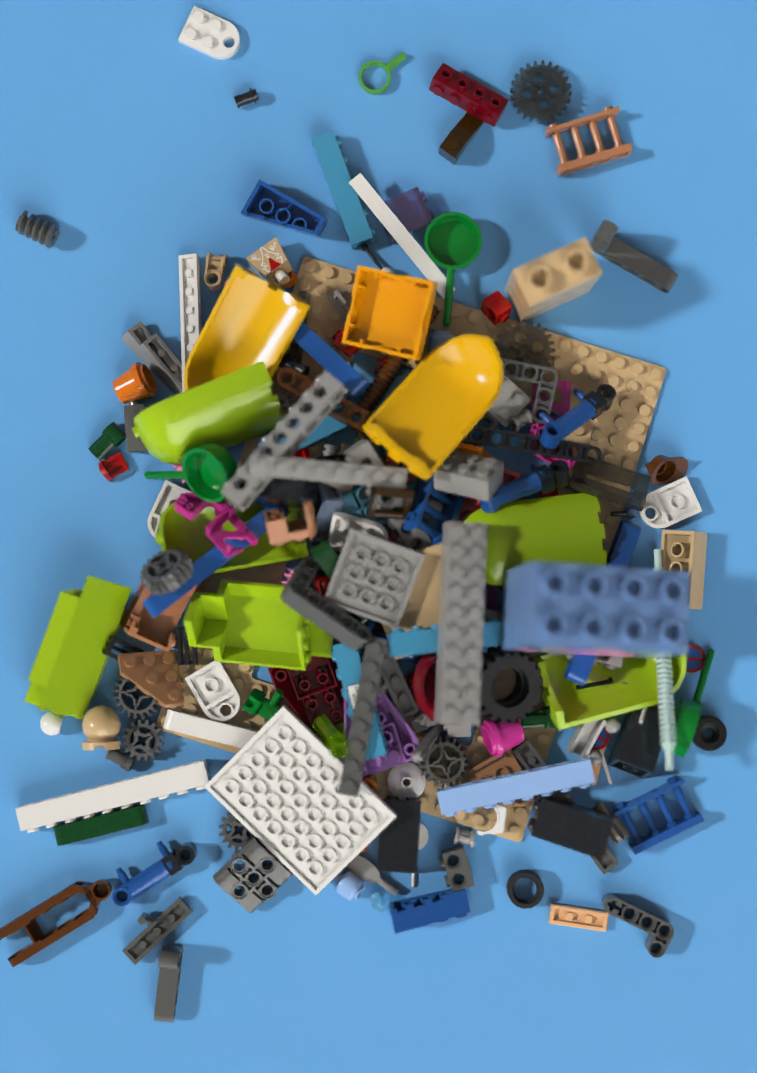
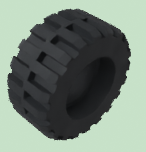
(525, 691)

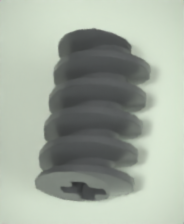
(37, 231)

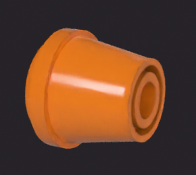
(135, 384)

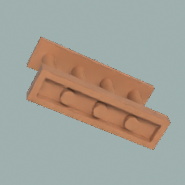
(584, 160)

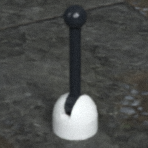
(364, 247)

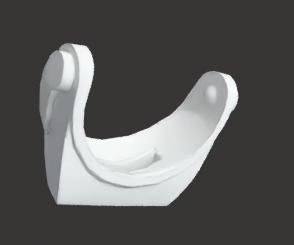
(500, 823)

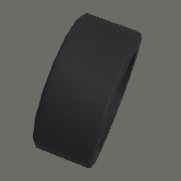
(525, 904)

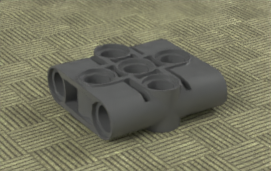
(236, 875)

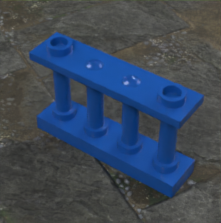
(451, 510)
(673, 826)

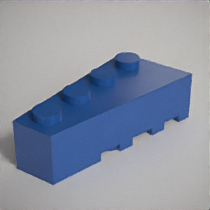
(281, 210)
(428, 909)

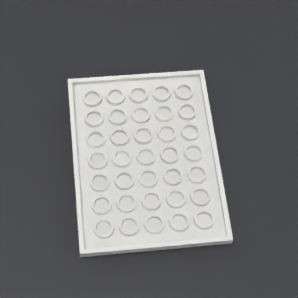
(288, 797)

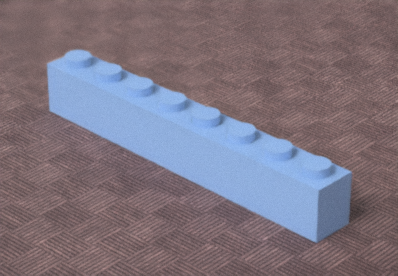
(515, 786)

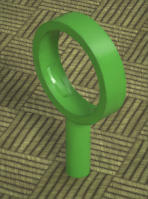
(387, 67)

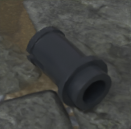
(246, 98)

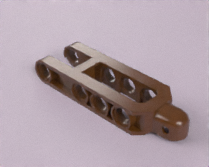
(302, 383)
(94, 892)

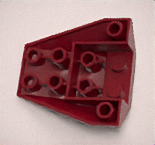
(312, 691)

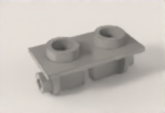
(342, 302)

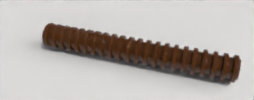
(386, 376)

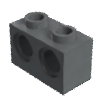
(460, 867)

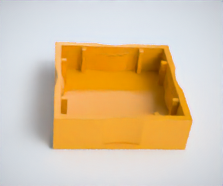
(389, 312)

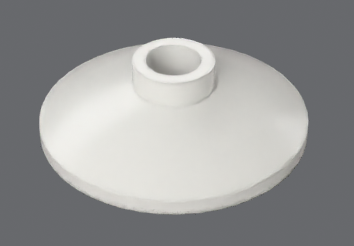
(406, 771)

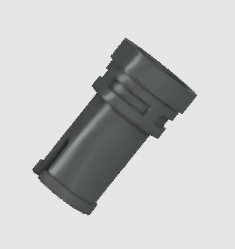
(124, 761)

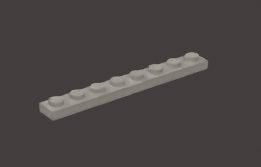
(327, 471)

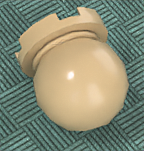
(101, 727)

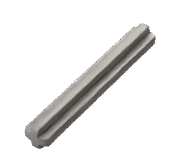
(427, 742)

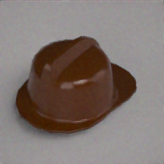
(666, 469)

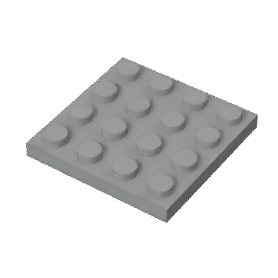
(374, 577)

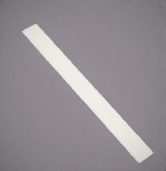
(399, 232)

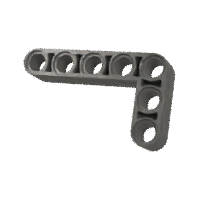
(630, 258)
(538, 378)
(319, 610)

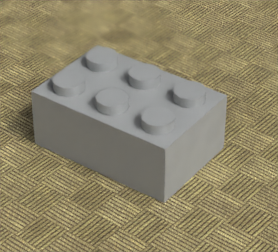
(469, 475)

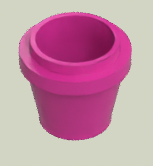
(501, 736)

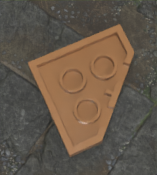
(155, 675)
(494, 767)

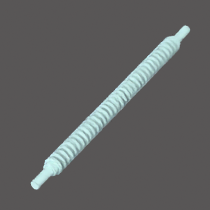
(665, 694)

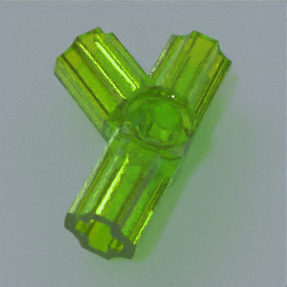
(333, 737)

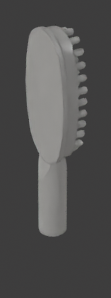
(369, 873)

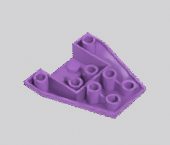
(398, 735)

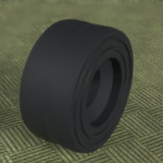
(719, 733)

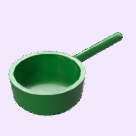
(452, 244)
(204, 470)
(688, 711)

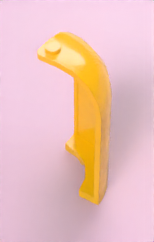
(246, 326)
(438, 403)

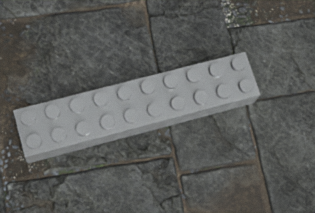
(461, 623)

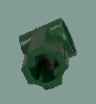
(111, 437)
(538, 718)

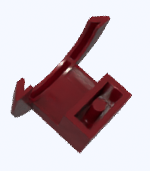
(423, 684)

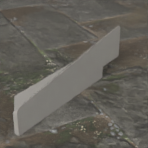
(155, 356)

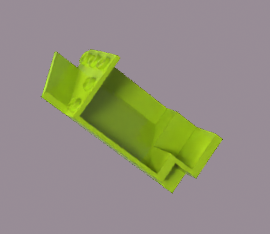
(253, 627)
(72, 647)

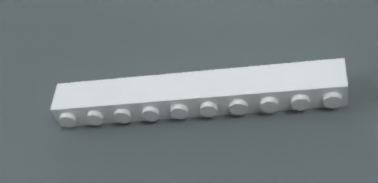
(113, 795)

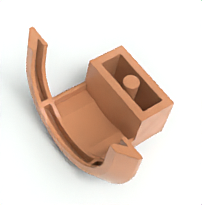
(281, 531)

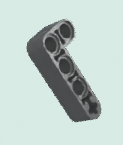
(636, 920)
(168, 983)

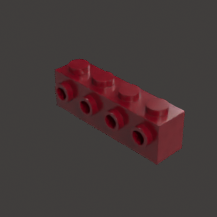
(468, 94)

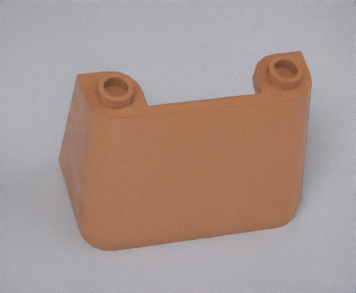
(157, 630)

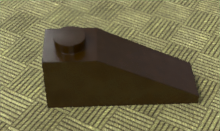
(460, 137)

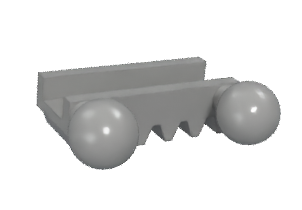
(587, 735)

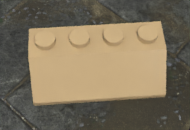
(686, 553)

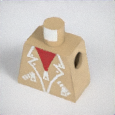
(271, 262)

